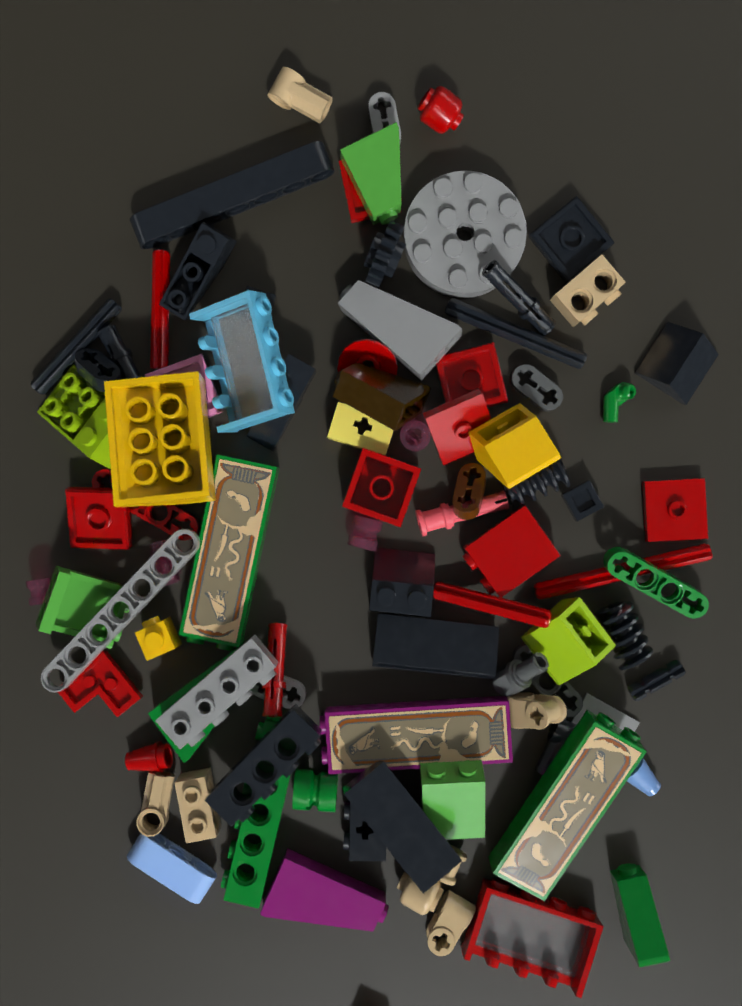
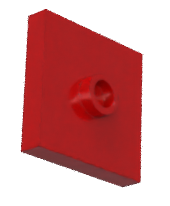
(473, 370)
(453, 421)
(675, 510)
(96, 521)

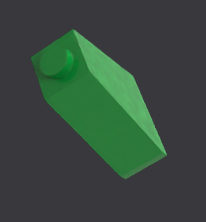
(639, 915)

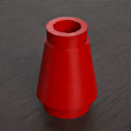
(150, 758)

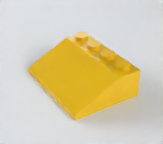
(159, 440)

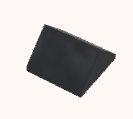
(678, 361)

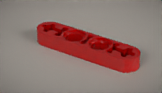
(145, 512)

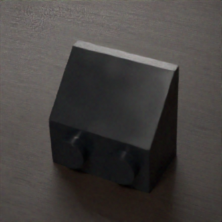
(402, 582)

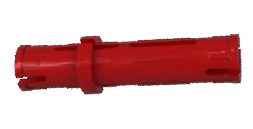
(275, 687)

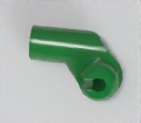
(614, 398)

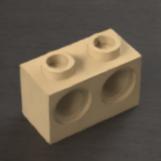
(584, 288)
(197, 816)

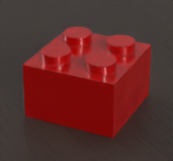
(381, 487)

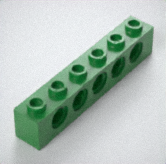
(249, 887)

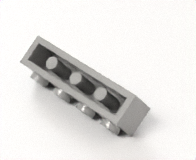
(217, 692)

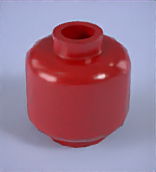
(440, 109)

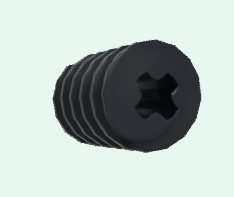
(539, 481)
(626, 633)

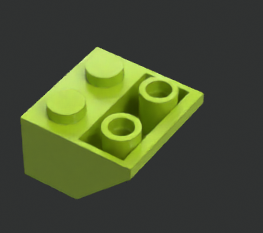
(571, 640)

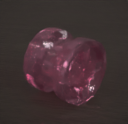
(38, 590)

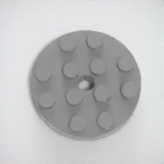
(478, 206)

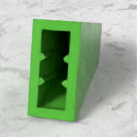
(376, 173)

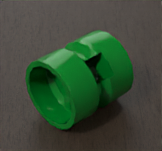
(314, 790)

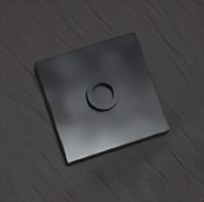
(571, 239)

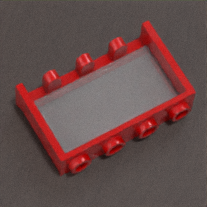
(533, 935)

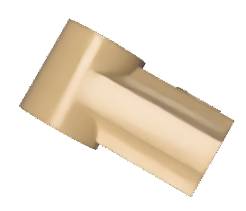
(293, 92)
(157, 801)

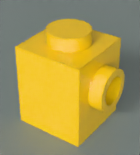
(157, 637)

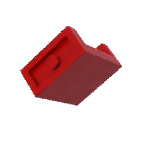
(510, 552)

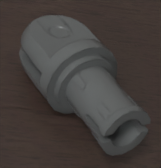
(519, 674)

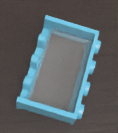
(245, 360)

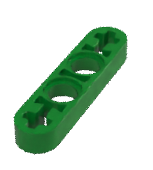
(656, 582)

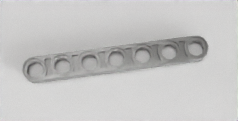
(107, 617)

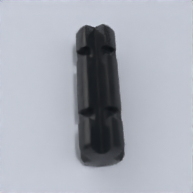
(656, 680)

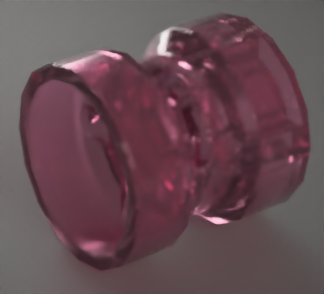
(365, 533)

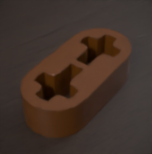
(463, 490)

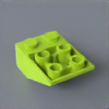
(79, 415)

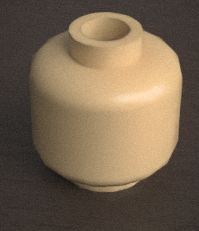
(417, 901)

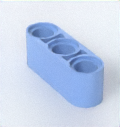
(172, 866)

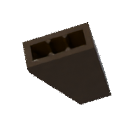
(381, 394)

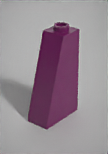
(322, 896)

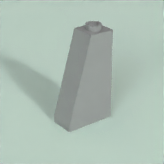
(409, 331)

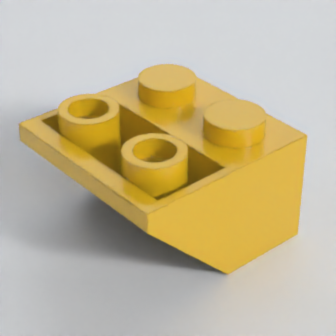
(513, 445)

